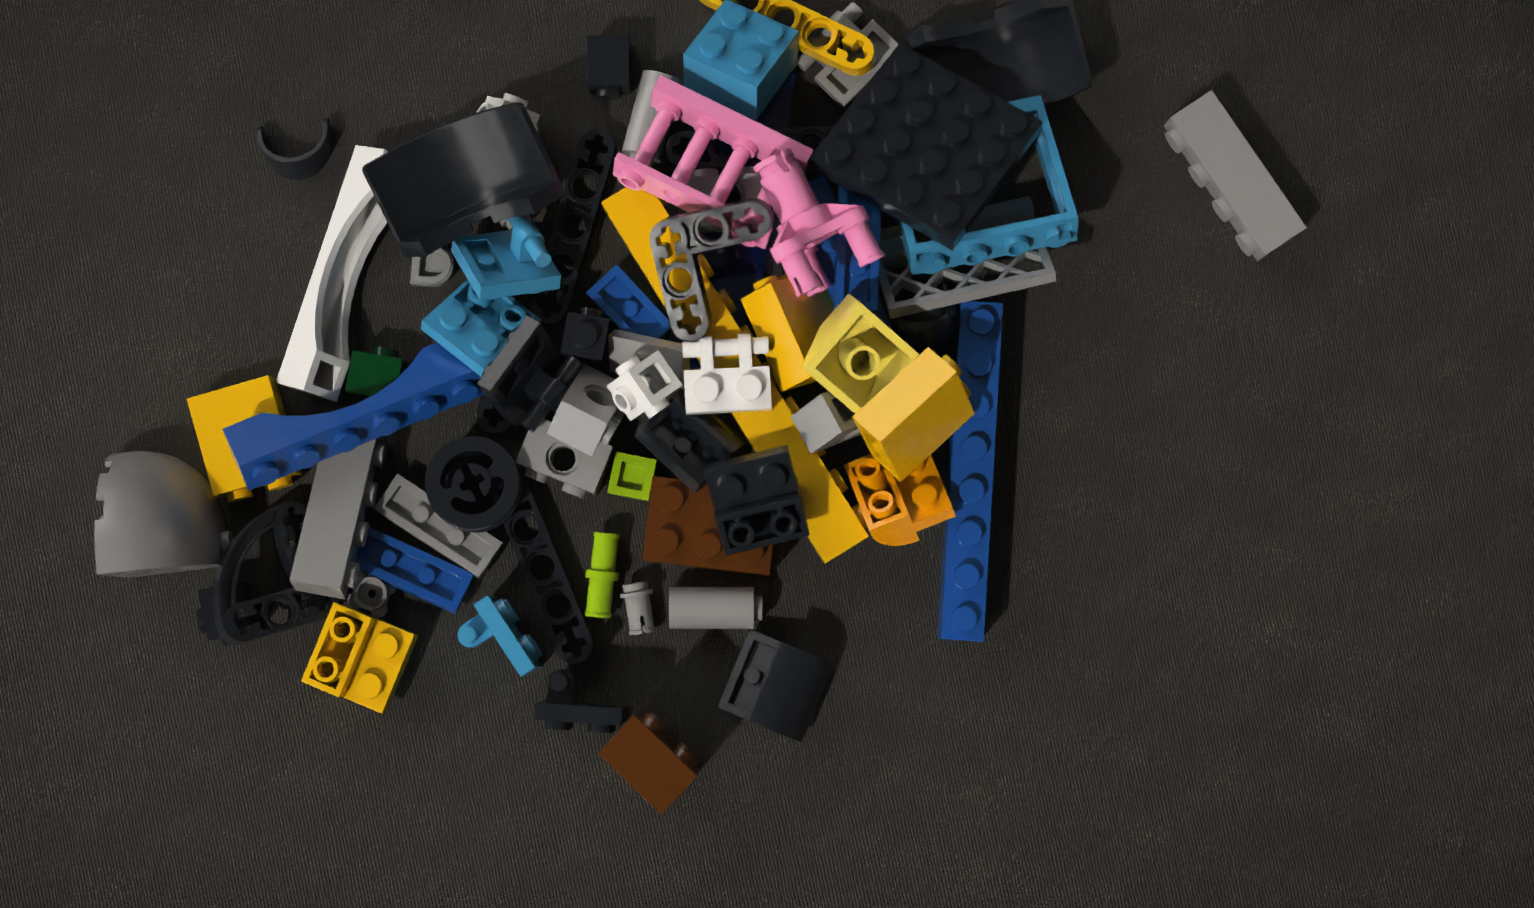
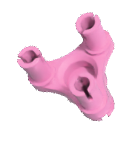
(809, 224)

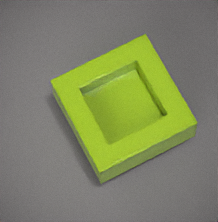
(632, 476)

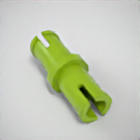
(602, 575)

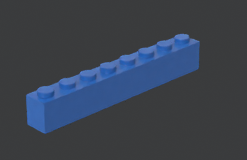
(971, 476)

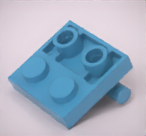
(507, 261)
(474, 327)
(498, 620)

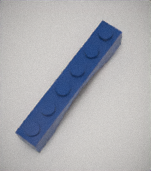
(279, 445)

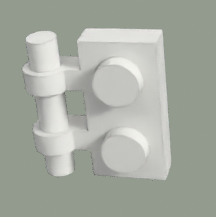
(727, 388)

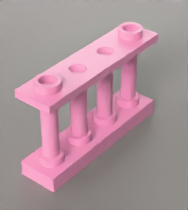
(710, 122)

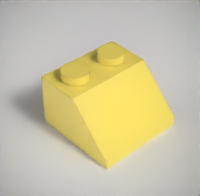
(856, 354)

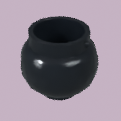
(927, 328)

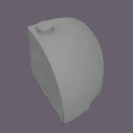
(156, 517)

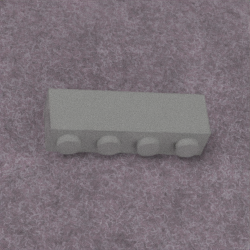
(1233, 176)
(336, 522)

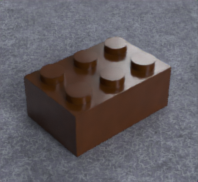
(685, 532)
(651, 760)

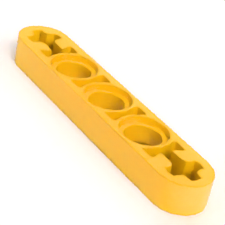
(809, 20)

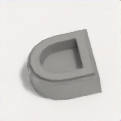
(433, 269)

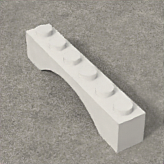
(319, 342)

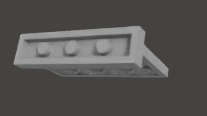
(968, 286)

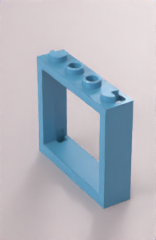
(1012, 238)

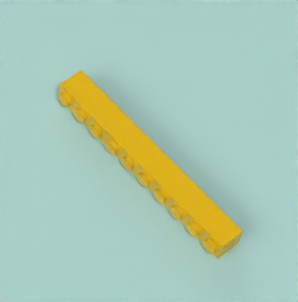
(831, 520)

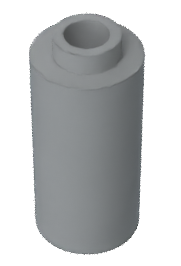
(643, 116)
(714, 608)

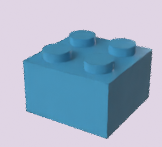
(740, 59)

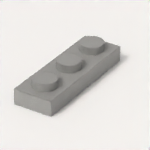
(410, 510)

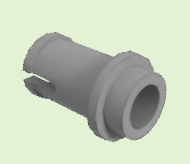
(637, 606)

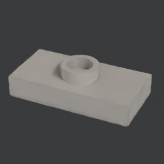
(626, 345)

